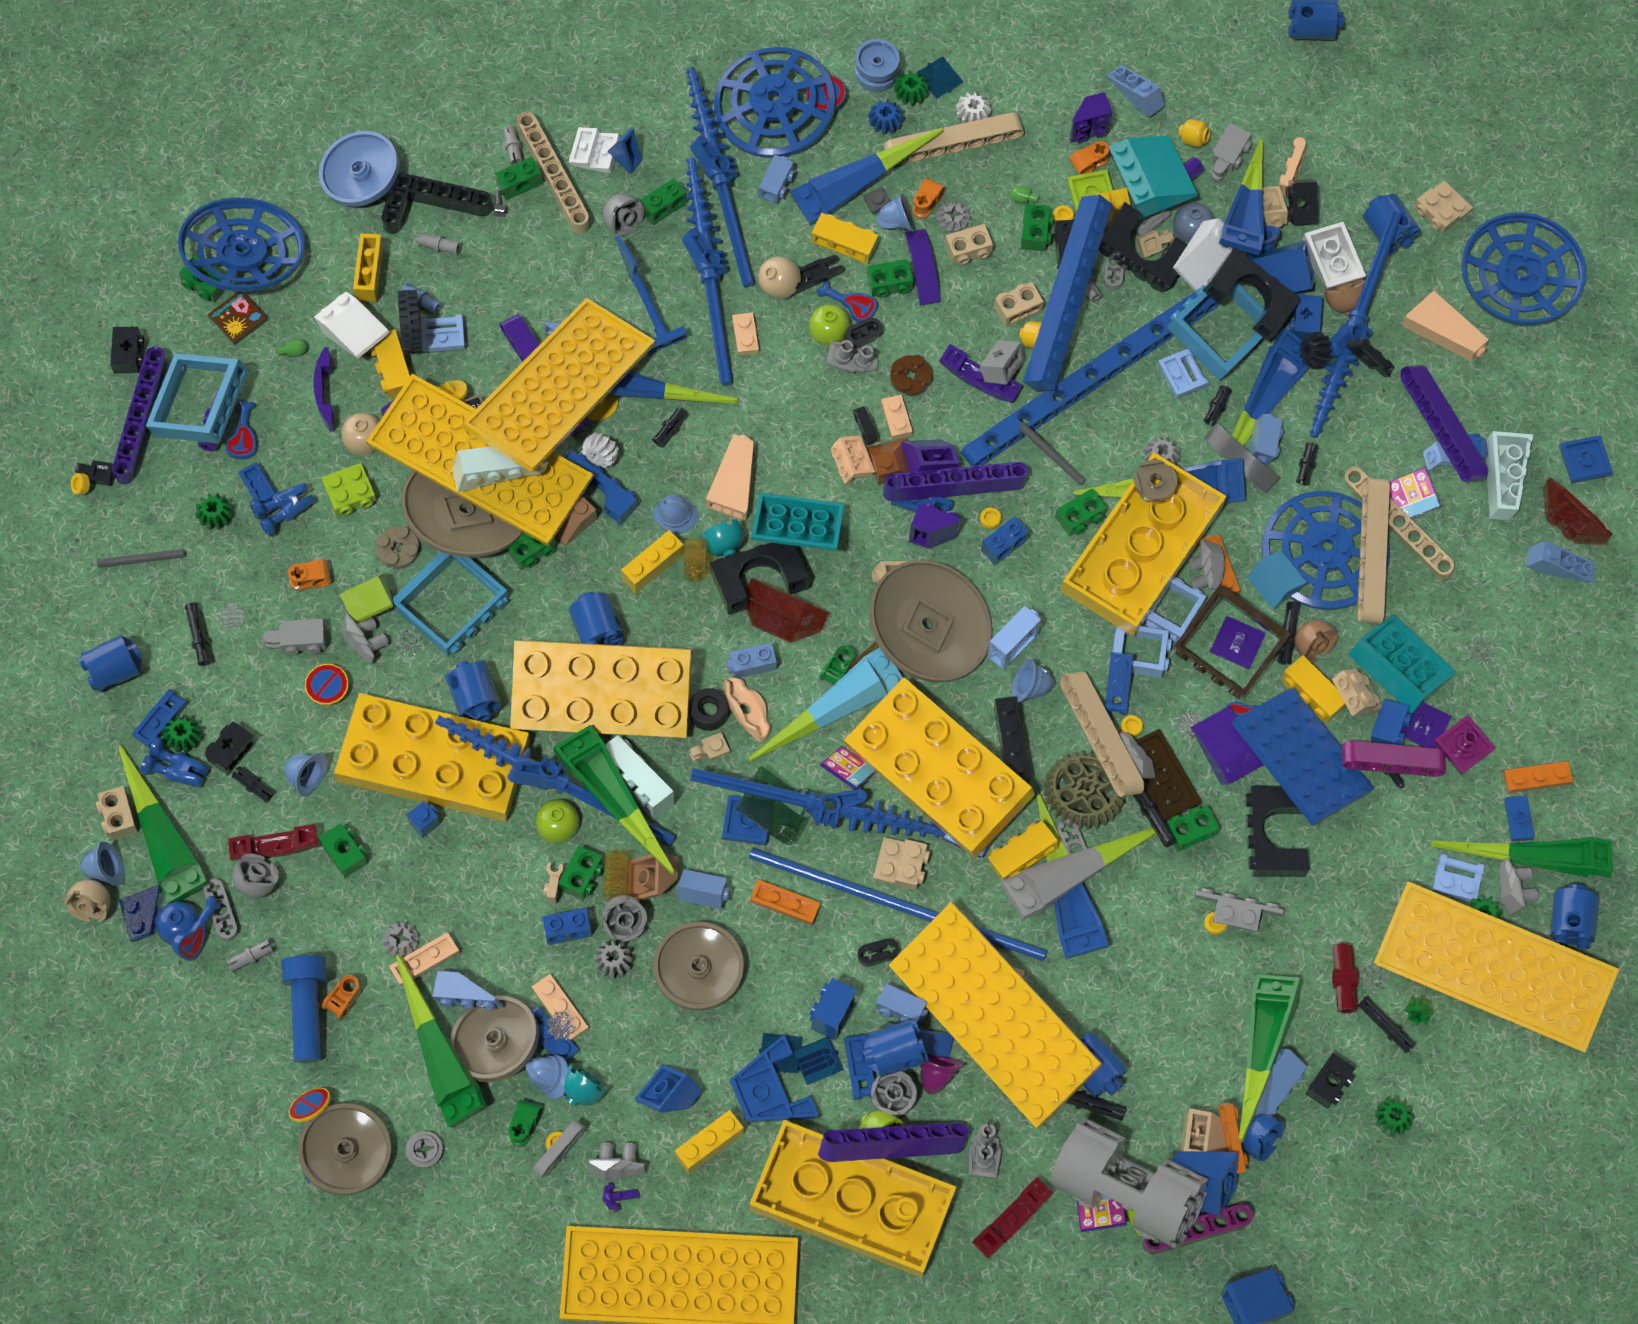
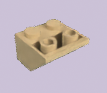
(1202, 1132)

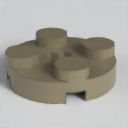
(1153, 492)
(400, 536)

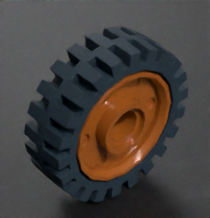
(409, 321)

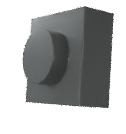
(876, 200)

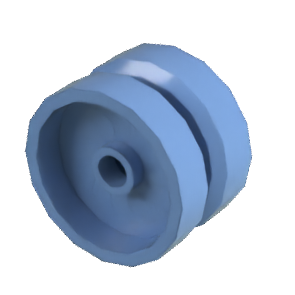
(877, 65)

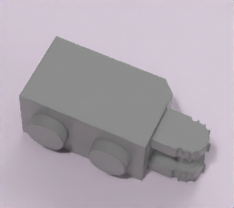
(1229, 151)
(297, 637)

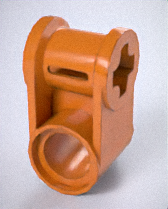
(1090, 158)
(927, 198)
(311, 575)
(342, 998)

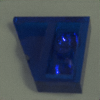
(140, 912)

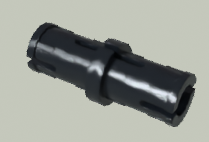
(1217, 405)
(669, 427)
(1307, 464)
(253, 784)

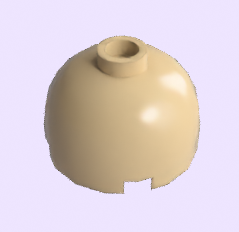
(779, 277)
(357, 431)
(85, 897)

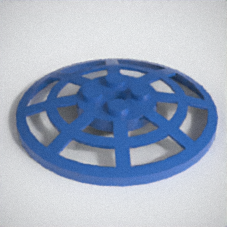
(778, 109)
(232, 241)
(1525, 260)
(1313, 552)

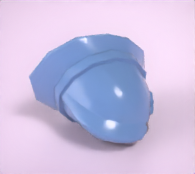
(895, 215)
(675, 514)
(1031, 681)
(305, 771)
(103, 864)
(548, 1075)

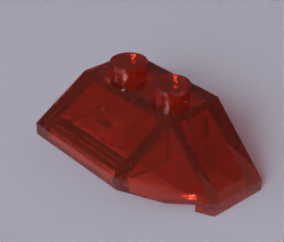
(1572, 516)
(782, 613)

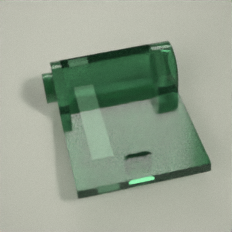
(775, 817)

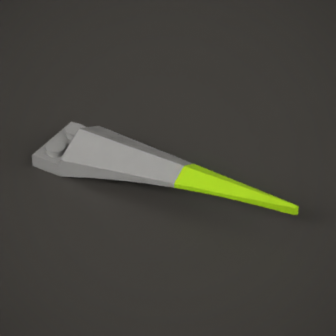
(1046, 883)

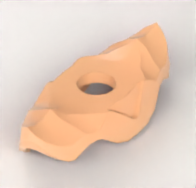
(755, 721)

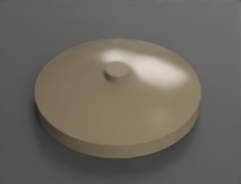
(698, 966)
(497, 1040)
(344, 1149)

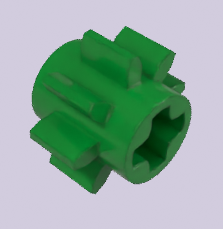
(1419, 1010)

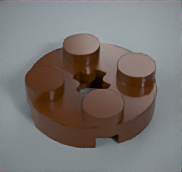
(914, 364)

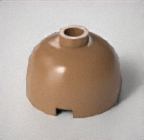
(1345, 296)
(1316, 636)

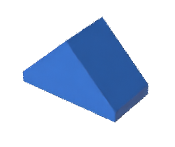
(627, 151)

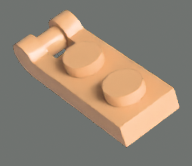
(1294, 164)

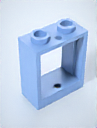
(1158, 622)
(1014, 637)
(1144, 668)

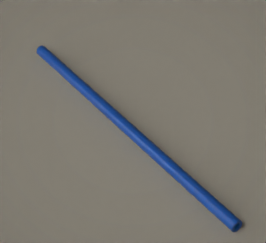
(886, 900)

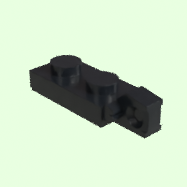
(1370, 356)

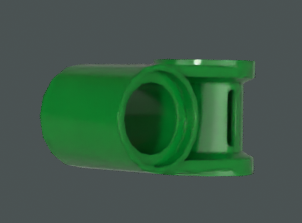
(835, 668)
(524, 1118)

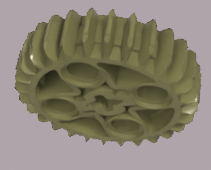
(1079, 797)

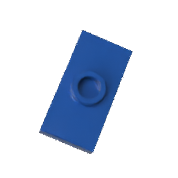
(257, 483)
(1519, 818)

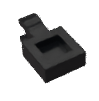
(98, 472)

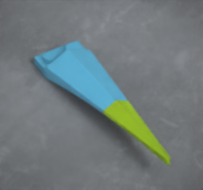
(864, 684)

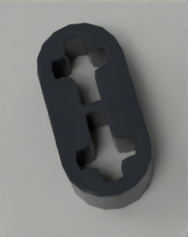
(865, 425)
(876, 947)

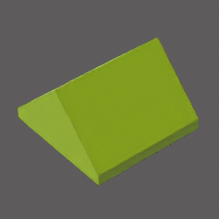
(367, 598)

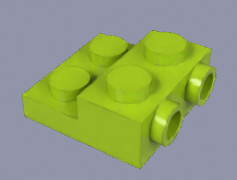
(349, 490)

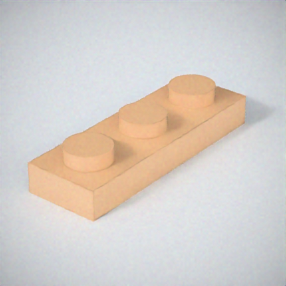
(427, 957)
(555, 1000)

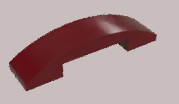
(276, 844)
(1013, 1218)

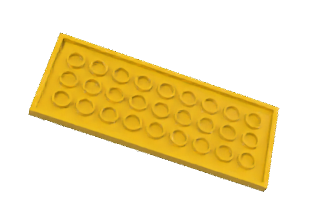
(558, 385)
(427, 432)
(1496, 966)
(995, 1015)
(677, 1277)

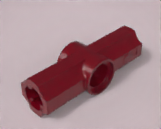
(1345, 978)

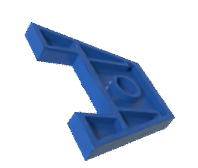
(762, 1093)

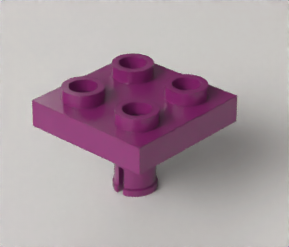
(1464, 745)

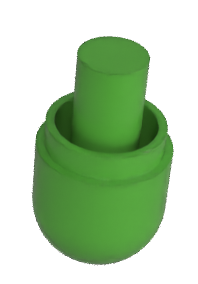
(1023, 195)
(292, 348)

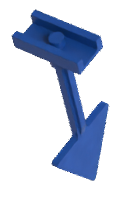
(663, 337)

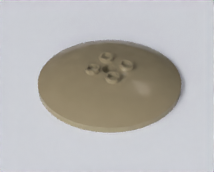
(438, 522)
(950, 604)

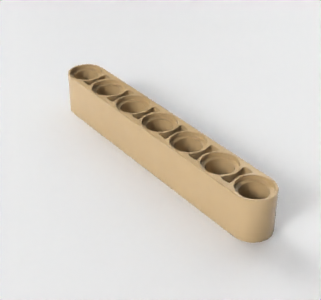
(964, 136)
(549, 165)
(1410, 528)
(1373, 550)
(1101, 734)

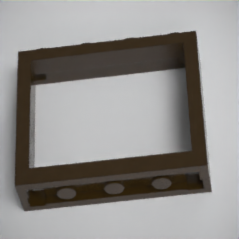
(1253, 614)

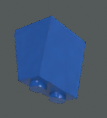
(1289, 265)
(1221, 1172)
(1257, 1299)

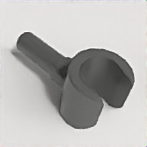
(500, 210)

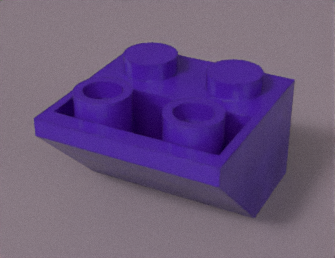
(1091, 118)
(929, 455)
(933, 526)

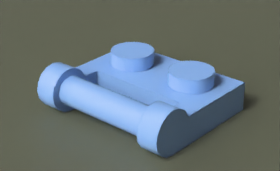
(442, 338)
(1177, 375)
(1455, 884)

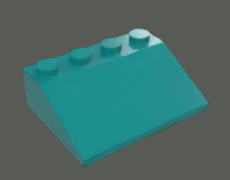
(1152, 173)
(798, 521)
(1402, 663)

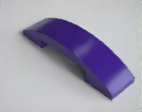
(923, 267)
(323, 367)
(969, 372)

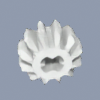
(972, 108)
(600, 450)

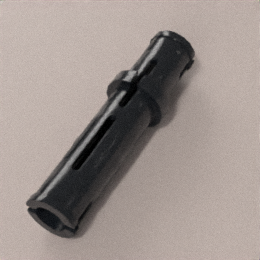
(1289, 625)
(200, 642)
(1150, 810)
(1387, 1025)
(1096, 1105)

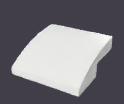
(591, 150)

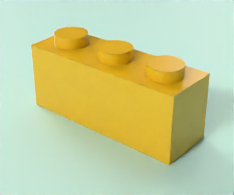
(844, 238)
(368, 267)
(390, 364)
(652, 561)
(1314, 689)
(1023, 851)
(709, 1142)

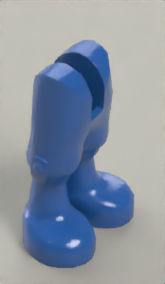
(289, 506)
(180, 762)

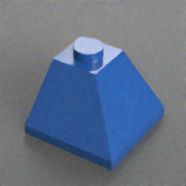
(669, 1091)

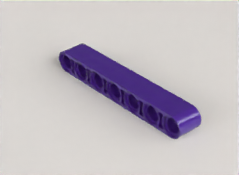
(524, 344)
(1444, 423)
(138, 424)
(955, 481)
(893, 1142)

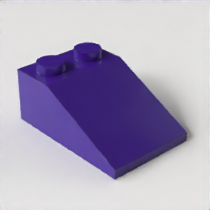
(1224, 747)

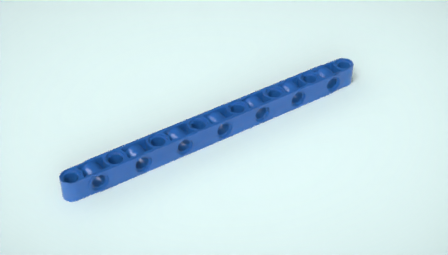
(1079, 385)

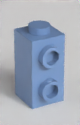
(775, 179)
(1266, 437)
(752, 661)
(703, 889)
(901, 1005)

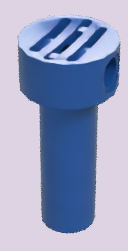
(304, 976)

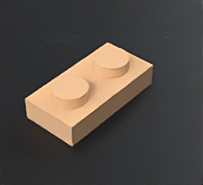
(745, 333)
(896, 416)

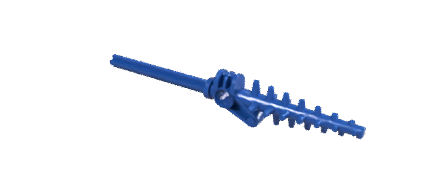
(717, 168)
(708, 263)
(1353, 329)
(530, 772)
(845, 805)

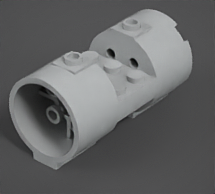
(1095, 1169)

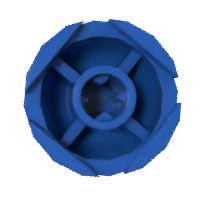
(175, 919)
(1262, 1135)

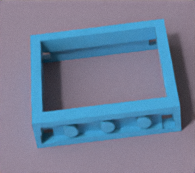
(1199, 347)
(220, 410)
(426, 576)

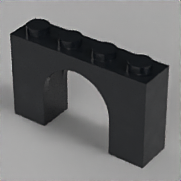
(1117, 246)
(1278, 299)
(729, 571)
(1265, 858)

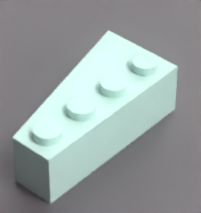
(486, 467)
(1506, 472)

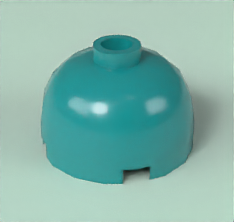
(723, 538)
(582, 1087)

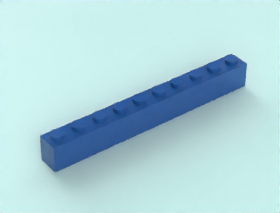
(1067, 293)

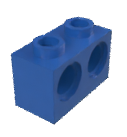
(1004, 540)
(566, 926)

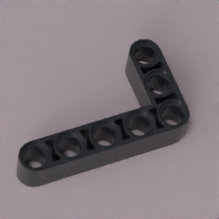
(430, 197)

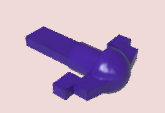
(608, 1197)

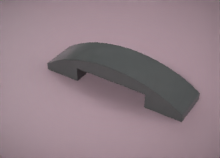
(1230, 448)

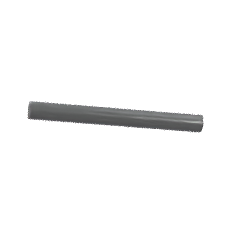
(1051, 453)
(139, 558)

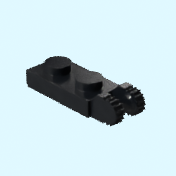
(817, 272)

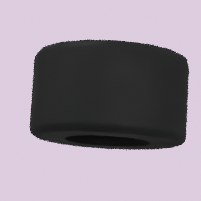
(712, 722)

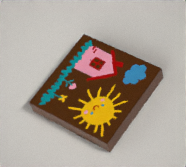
(237, 317)

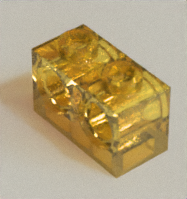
(695, 559)
(615, 874)

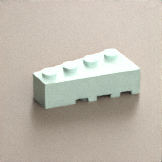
(642, 782)

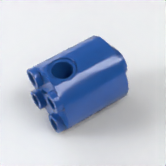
(1314, 19)
(1377, 217)
(596, 619)
(111, 663)
(473, 691)
(1574, 916)
(895, 1048)
(1109, 1074)

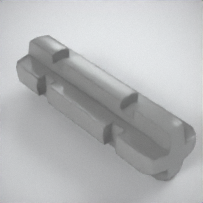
(1153, 222)

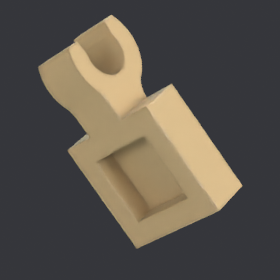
(1152, 242)
(712, 747)
(552, 888)

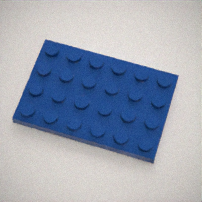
(1301, 756)

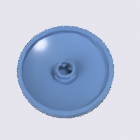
(359, 168)

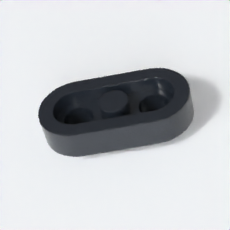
(861, 332)

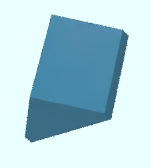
(1276, 578)

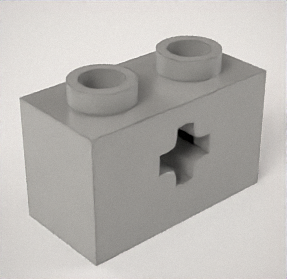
(1002, 362)

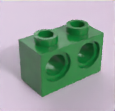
(663, 201)
(1036, 227)
(888, 273)
(1077, 509)
(534, 549)
(1195, 833)
(576, 871)

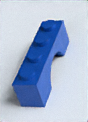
(618, 502)

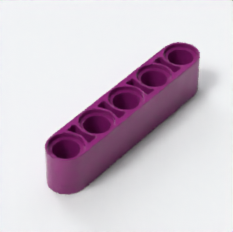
(1393, 758)
(1209, 1229)

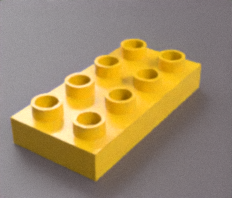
(1141, 550)
(601, 686)
(407, 755)
(939, 767)
(851, 1201)

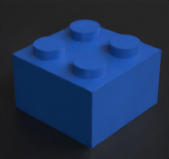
(833, 1009)

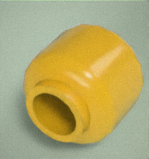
(1194, 133)
(1029, 333)

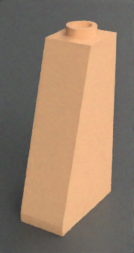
(1446, 327)
(732, 482)

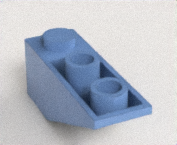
(1138, 90)
(1558, 562)
(456, 989)
(1285, 1073)

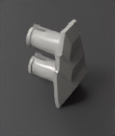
(851, 359)
(1212, 562)
(354, 635)
(1139, 757)
(1511, 890)
(984, 1152)
(612, 1168)

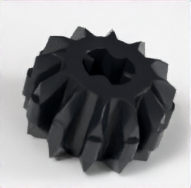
(1315, 349)

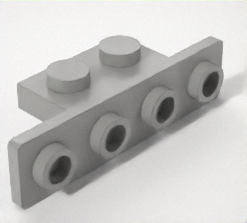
(1237, 912)

